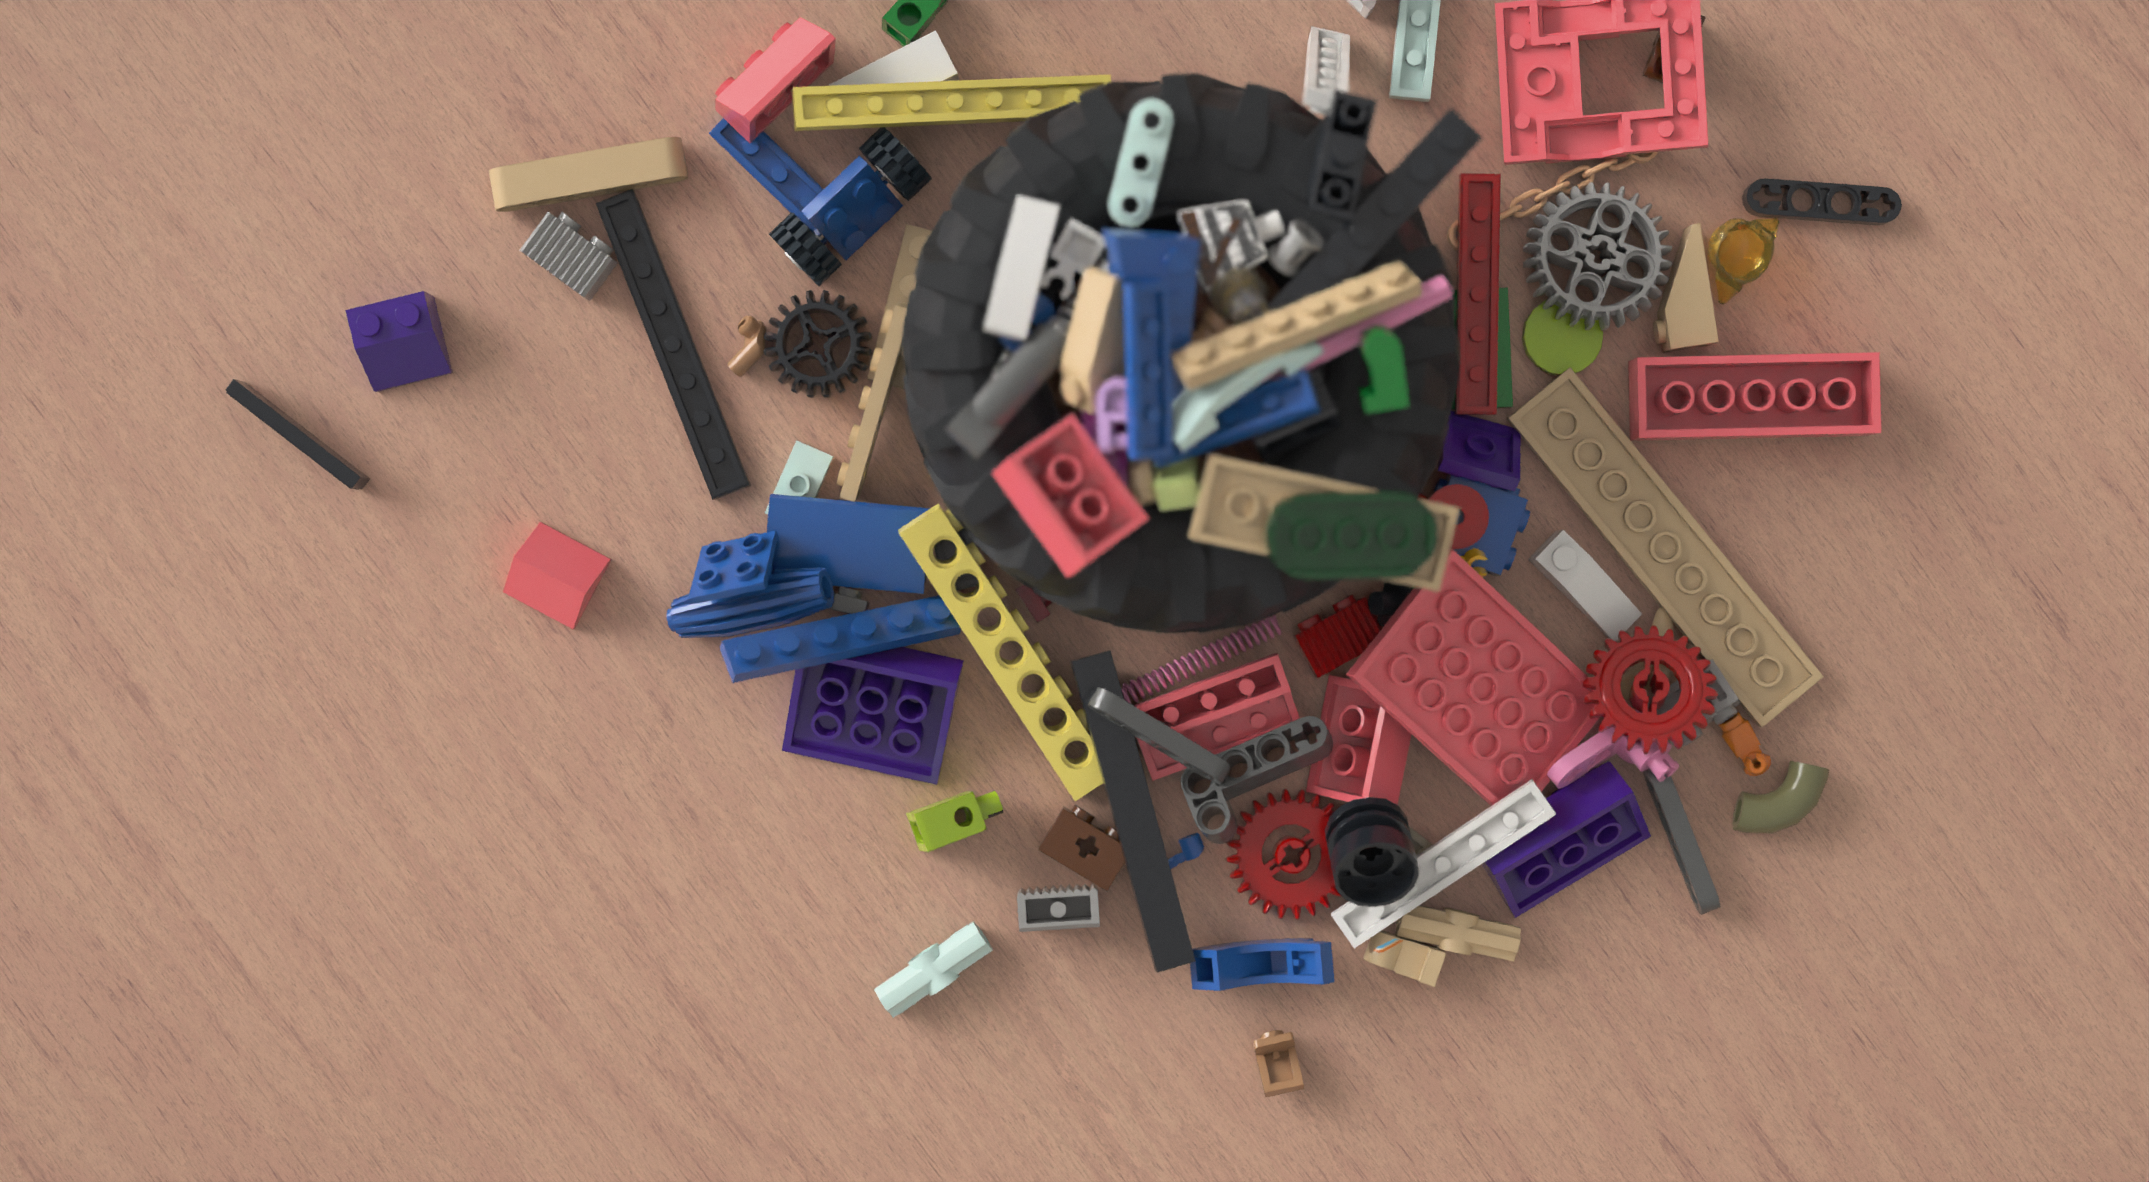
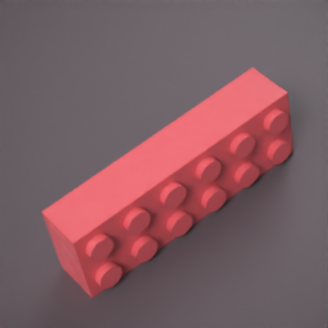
(1754, 396)

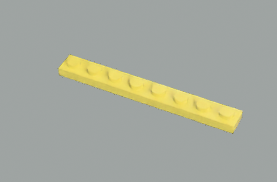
(934, 102)

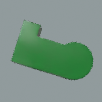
(910, 18)
(1385, 371)

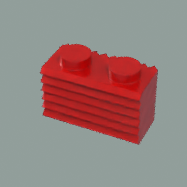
(1338, 636)

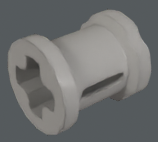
(1295, 248)

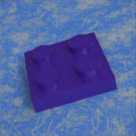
(1482, 452)

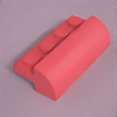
(1222, 710)

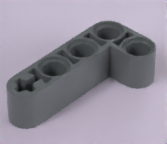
(1258, 772)

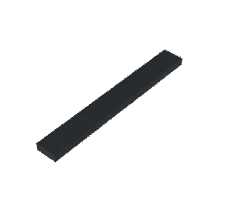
(673, 344)
(1134, 819)

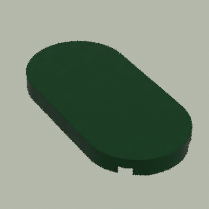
(1350, 535)

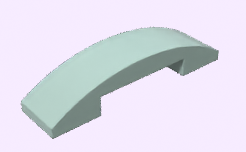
(1195, 408)

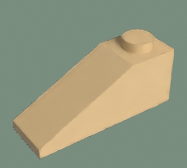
(1686, 306)
(1094, 340)

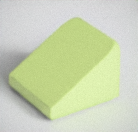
(1177, 484)

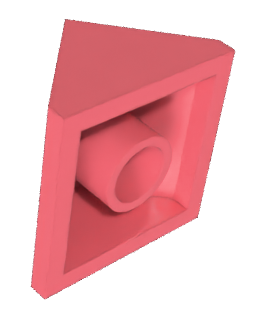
(555, 574)

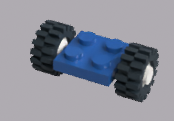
(851, 206)

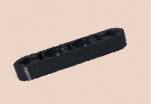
(1821, 201)

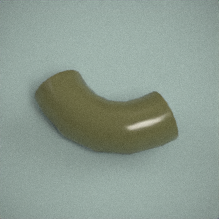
(1785, 805)

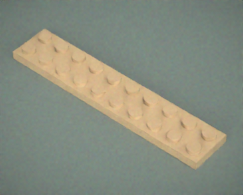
(1664, 546)

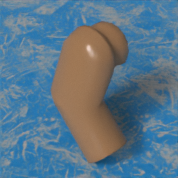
(753, 345)

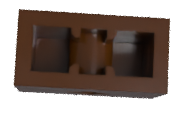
(1061, 846)

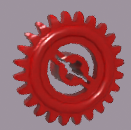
(1647, 725)
(1259, 876)

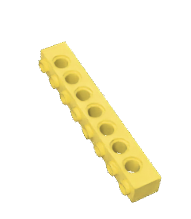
(920, 536)

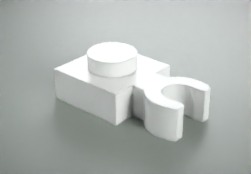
(1076, 251)

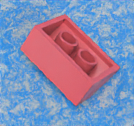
(765, 87)
(1069, 495)
(1366, 749)

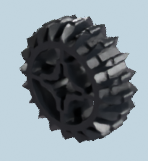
(801, 352)

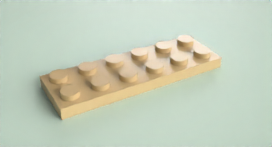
(1241, 495)

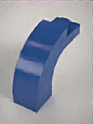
(1262, 962)

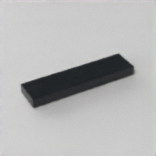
(297, 435)

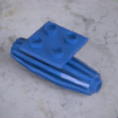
(741, 594)

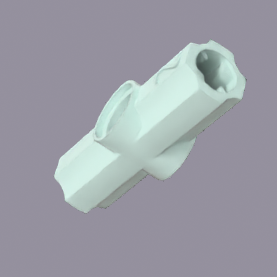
(933, 969)

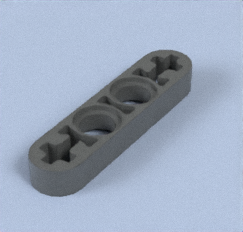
(1159, 735)
(1683, 843)

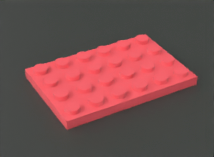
(1476, 684)

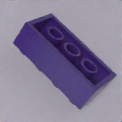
(1592, 826)

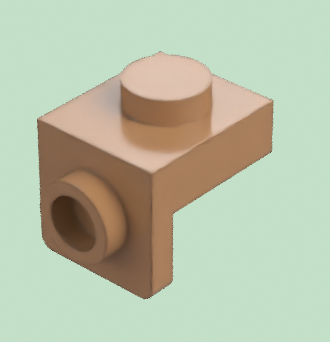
(1278, 1063)

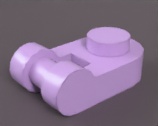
(1111, 408)

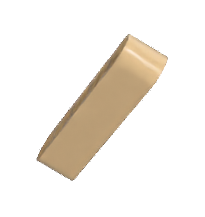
(588, 174)

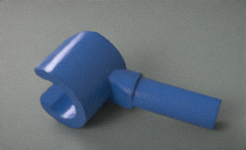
(1191, 848)

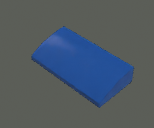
(849, 539)

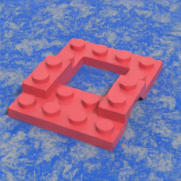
(1544, 89)

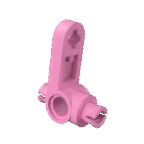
(1600, 748)

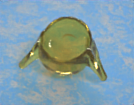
(1741, 253)

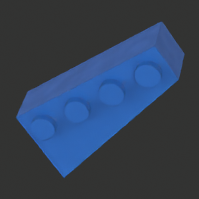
(1159, 257)

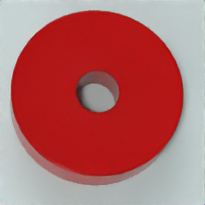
(1473, 509)

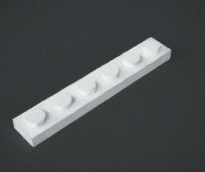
(1325, 68)
(1452, 859)

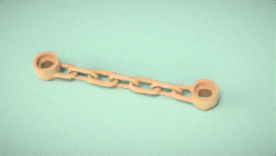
(1560, 187)

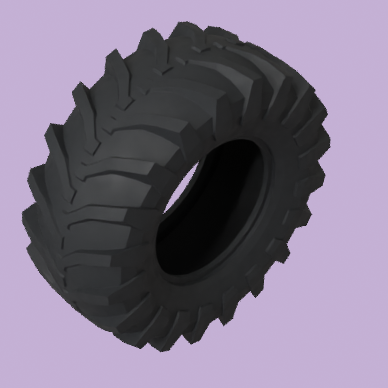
(1220, 150)

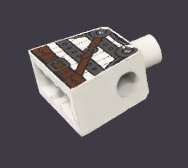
(1228, 237)

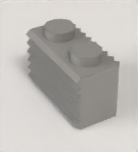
(568, 255)
(1058, 908)

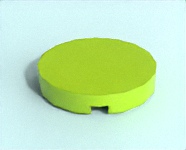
(1556, 345)

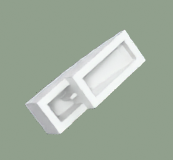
(1021, 268)

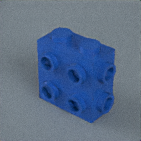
(1506, 518)

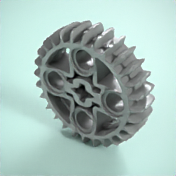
(1613, 253)

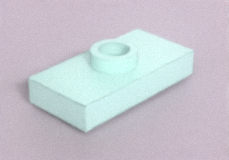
(803, 472)

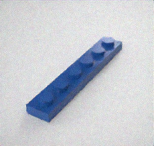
(837, 638)

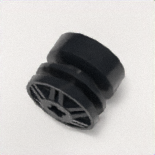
(1371, 852)

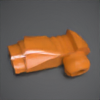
(1744, 744)

